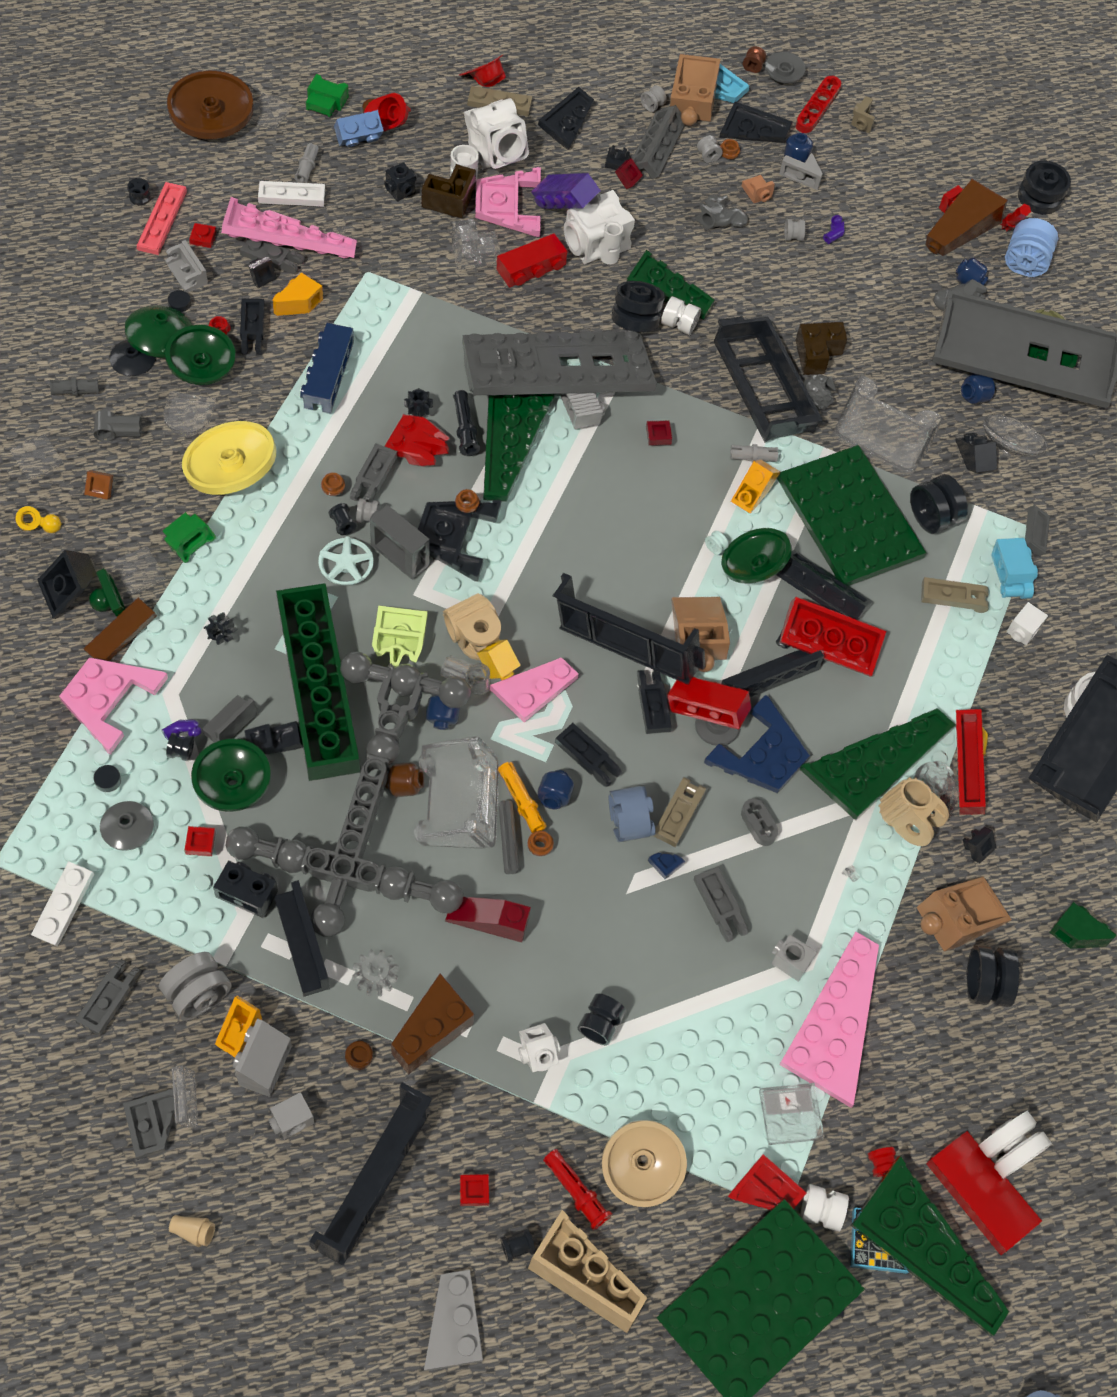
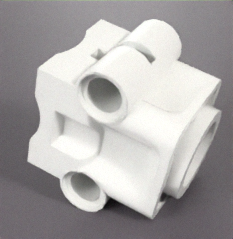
(497, 134)
(599, 229)

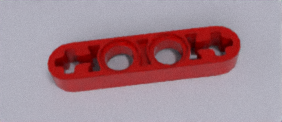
(816, 103)

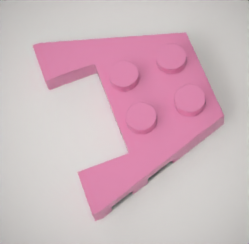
(499, 201)
(99, 689)

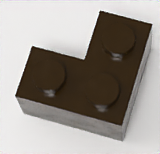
(449, 195)
(818, 342)

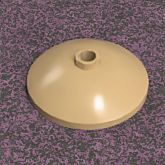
(648, 1182)

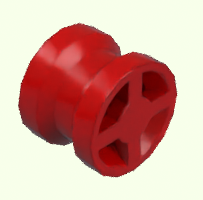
(882, 1160)

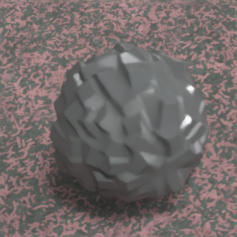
(820, 390)

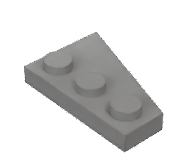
(454, 1326)

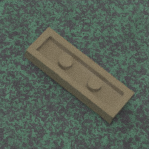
(482, 97)

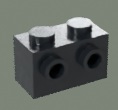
(245, 888)

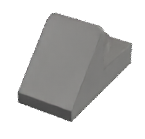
(804, 173)

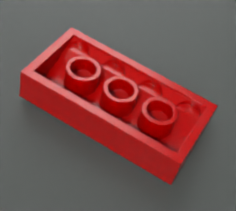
(836, 635)
(983, 1193)

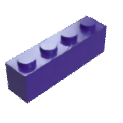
(565, 191)

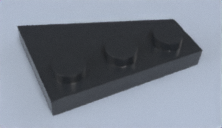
(567, 117)
(754, 125)

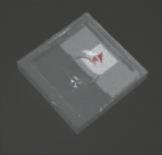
(791, 1114)

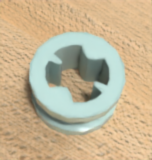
(716, 542)

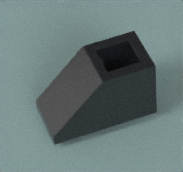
(977, 452)

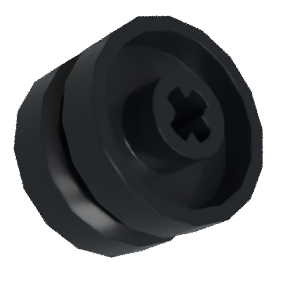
(1044, 187)
(637, 306)
(938, 503)
(992, 976)

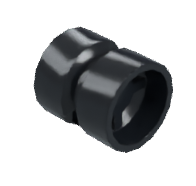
(600, 1022)

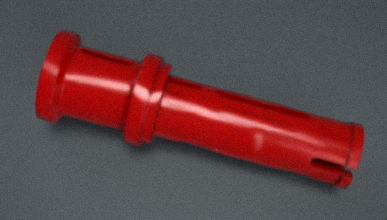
(585, 1199)

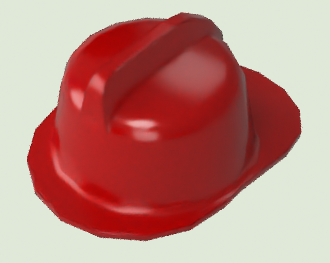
(488, 74)
(391, 109)

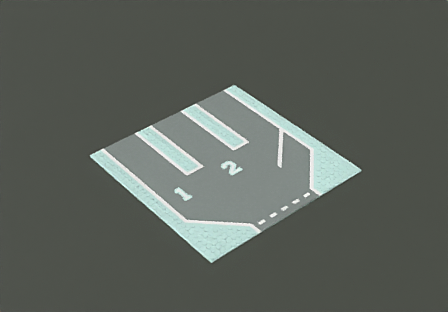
(631, 531)

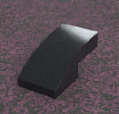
(275, 739)

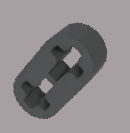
(754, 824)

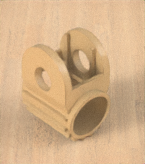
(472, 624)
(905, 807)

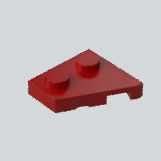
(767, 1186)

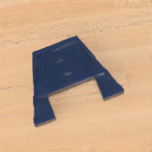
(771, 759)

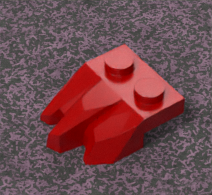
(418, 440)

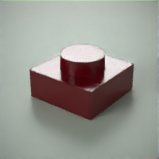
(628, 173)
(659, 432)

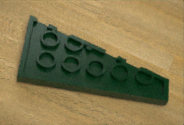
(511, 431)
(873, 765)
(918, 1238)

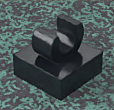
(616, 157)
(262, 271)
(981, 844)

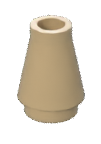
(193, 1229)

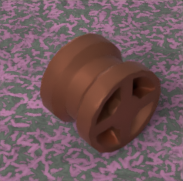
(754, 59)

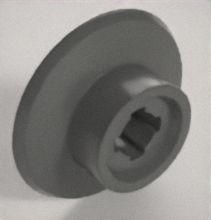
(715, 734)

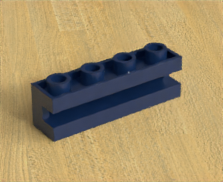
(327, 367)

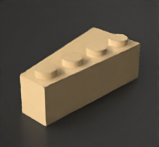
(586, 1274)

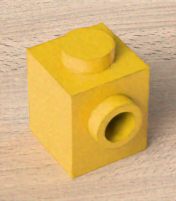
(499, 659)

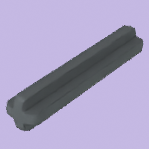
(508, 837)

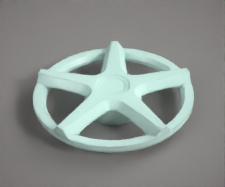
(346, 560)

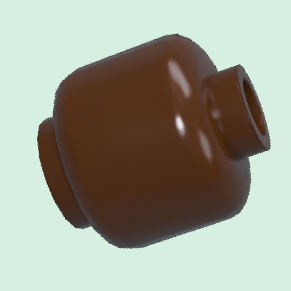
(405, 779)

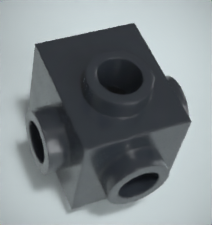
(400, 181)

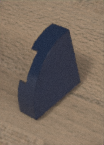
(666, 863)

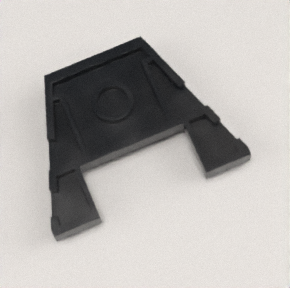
(447, 530)

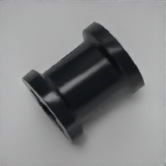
(342, 519)
(517, 1245)

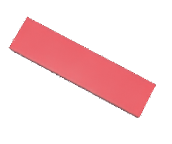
(161, 218)

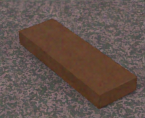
(120, 631)

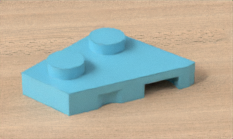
(729, 86)

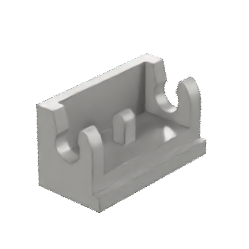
(186, 267)

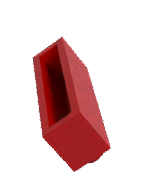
(970, 762)

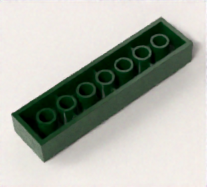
(317, 682)

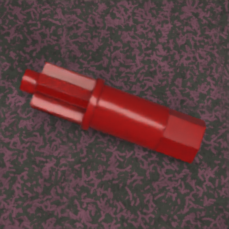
(1015, 217)

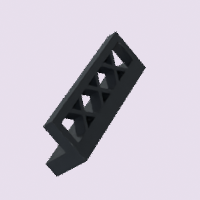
(823, 587)
(776, 672)
(302, 941)

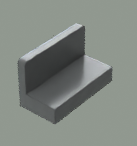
(230, 719)

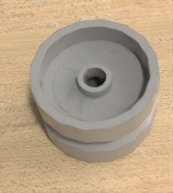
(194, 985)

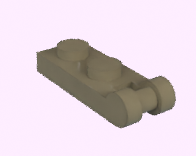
(955, 594)
(679, 812)

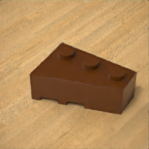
(432, 1025)

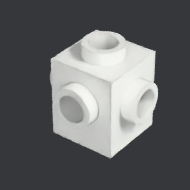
(538, 1048)

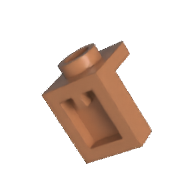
(758, 189)

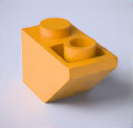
(298, 296)
(755, 485)

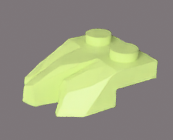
(399, 633)

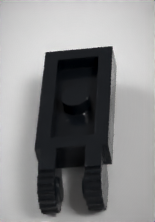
(252, 323)
(654, 704)
(587, 753)

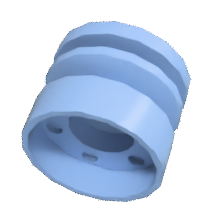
(1031, 247)

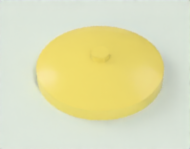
(229, 457)

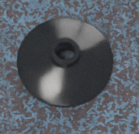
(130, 364)

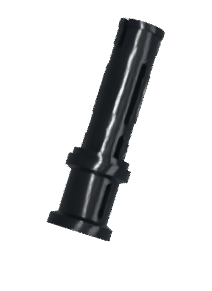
(466, 431)

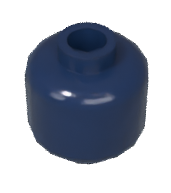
(798, 147)
(970, 270)
(978, 389)
(440, 714)
(555, 789)

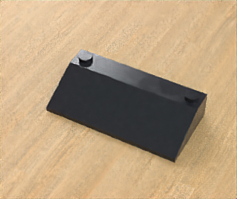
(1083, 754)

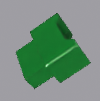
(326, 96)
(187, 535)

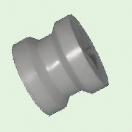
(653, 98)
(709, 149)
(794, 230)
(366, 509)

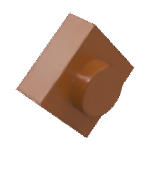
(98, 484)

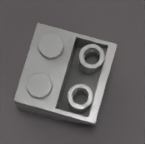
(262, 1058)

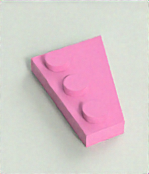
(534, 688)

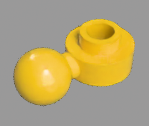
(49, 523)

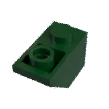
(1081, 930)

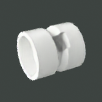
(464, 156)
(680, 315)
(824, 1207)

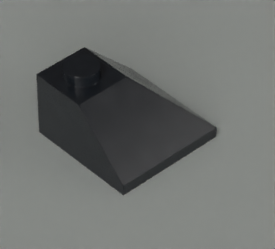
(66, 580)

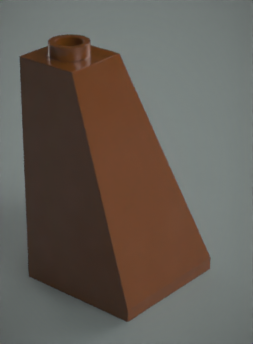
(969, 216)

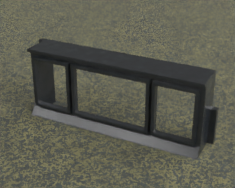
(775, 353)
(627, 638)
(374, 1177)

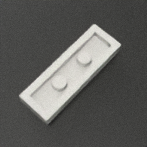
(291, 193)
(63, 904)

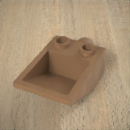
(695, 87)
(709, 618)
(962, 913)

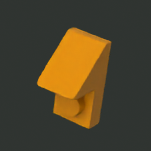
(239, 1018)

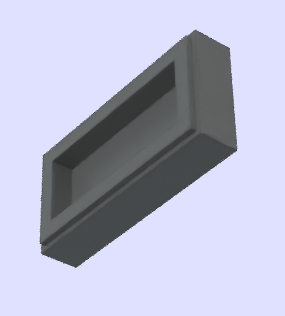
(1037, 530)

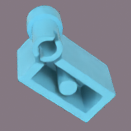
(1014, 567)

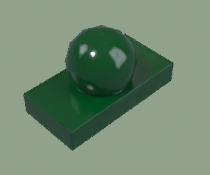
(107, 596)

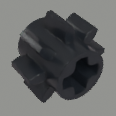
(418, 402)
(220, 628)

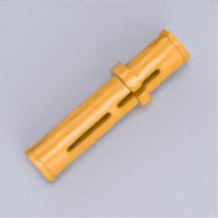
(526, 806)

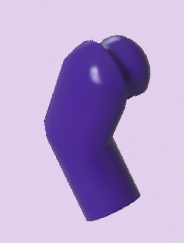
(837, 229)
(182, 725)

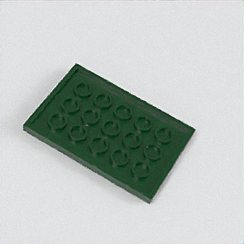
(851, 515)
(760, 1303)

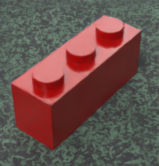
(531, 260)
(710, 702)

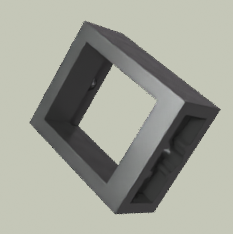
(399, 541)

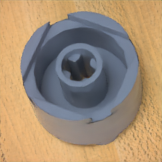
(630, 813)

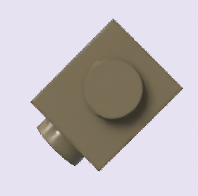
(862, 119)

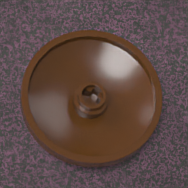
(210, 104)

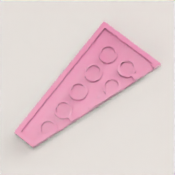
(282, 230)
(833, 1033)

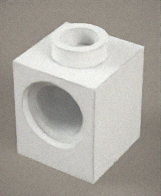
(1027, 624)

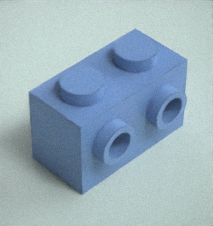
(358, 128)

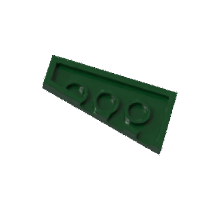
(672, 284)

